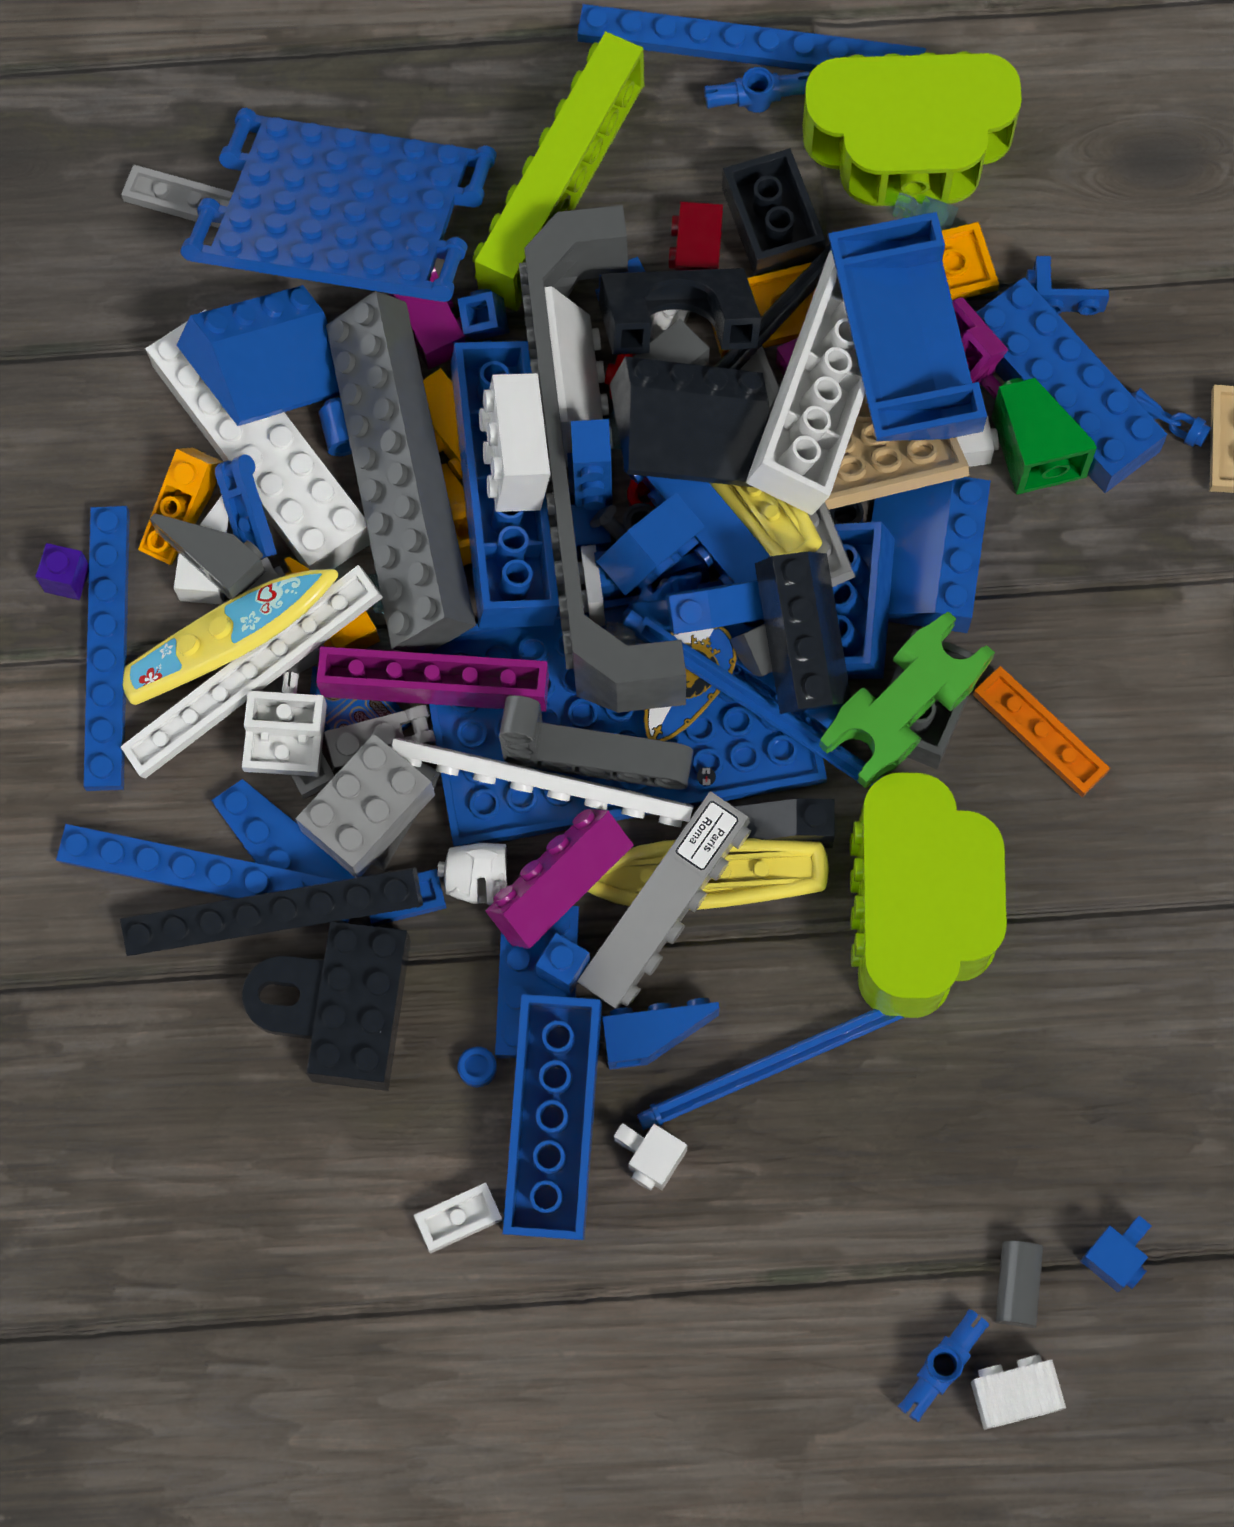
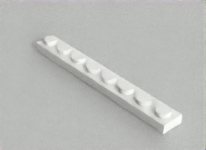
(250, 672)
(558, 785)

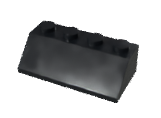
(802, 631)

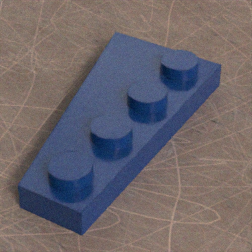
(272, 835)

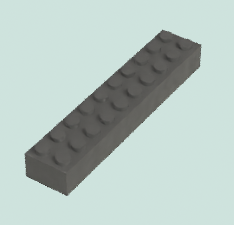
(400, 475)

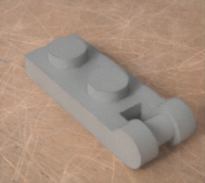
(347, 740)

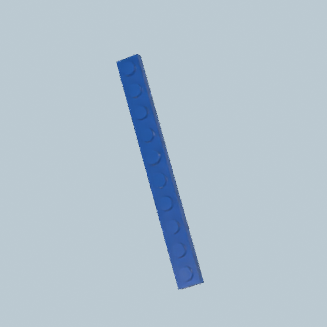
(727, 40)

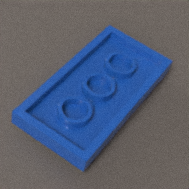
(520, 977)

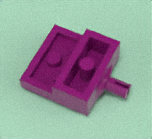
(980, 345)

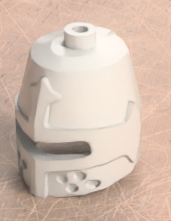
(475, 872)

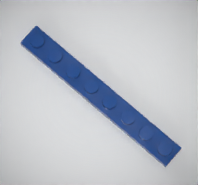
(106, 648)
(175, 865)

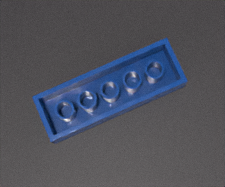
(1051, 352)
(552, 1117)

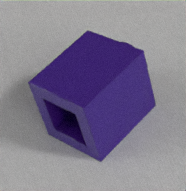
(62, 571)

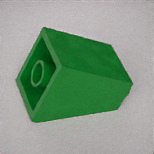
(1039, 437)

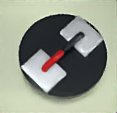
(706, 776)

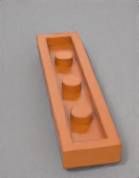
(1041, 731)

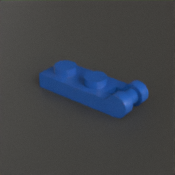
(244, 504)

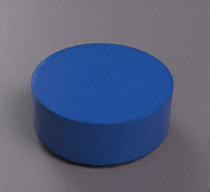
(477, 1067)

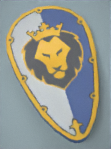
(671, 721)

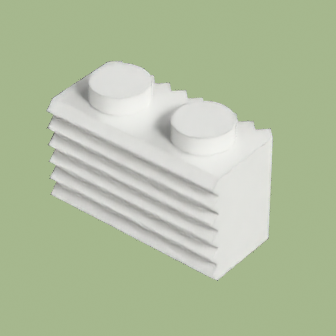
(1018, 1392)

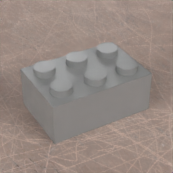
(365, 806)

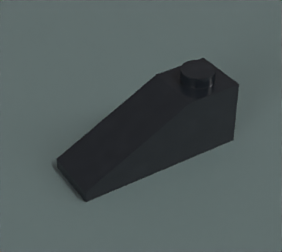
(792, 820)

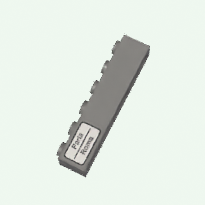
(664, 901)

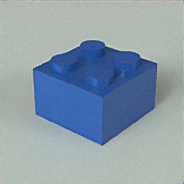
(652, 545)

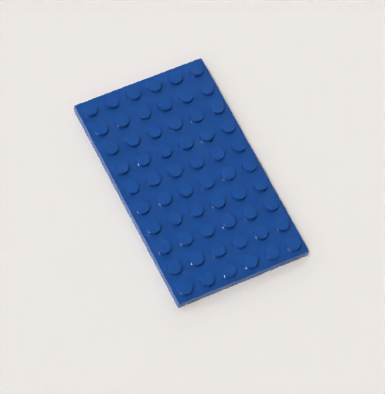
(728, 738)

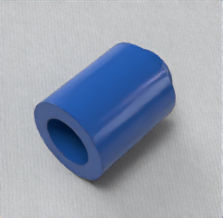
(335, 428)

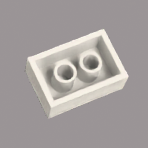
(515, 442)

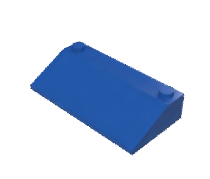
(906, 330)

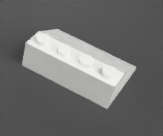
(575, 364)

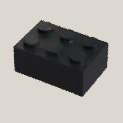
(773, 212)

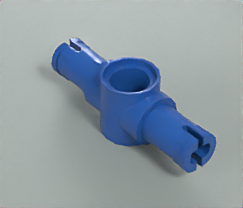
(740, 91)
(929, 1381)

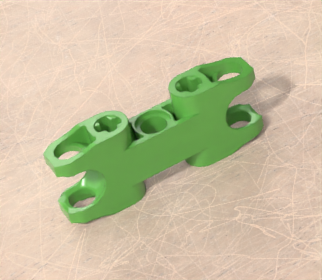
(887, 720)

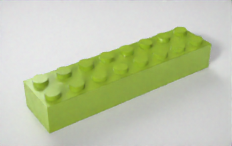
(564, 162)

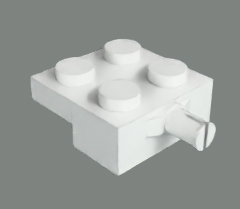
(284, 731)

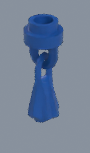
(1198, 431)

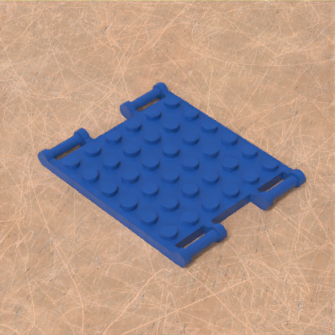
(341, 207)

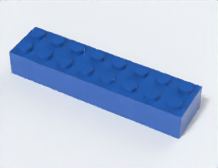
(511, 548)

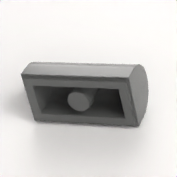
(1019, 1284)

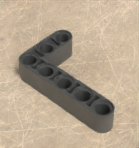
(589, 752)

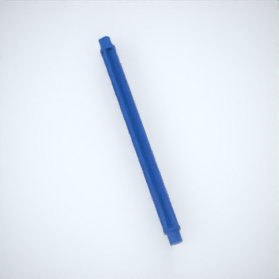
(748, 697)
(764, 1068)

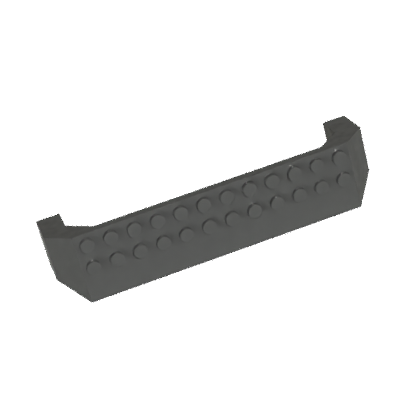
(606, 670)

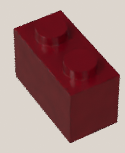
(698, 236)

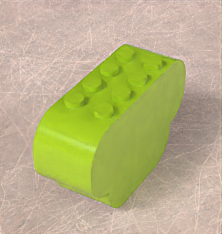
(911, 122)
(925, 894)

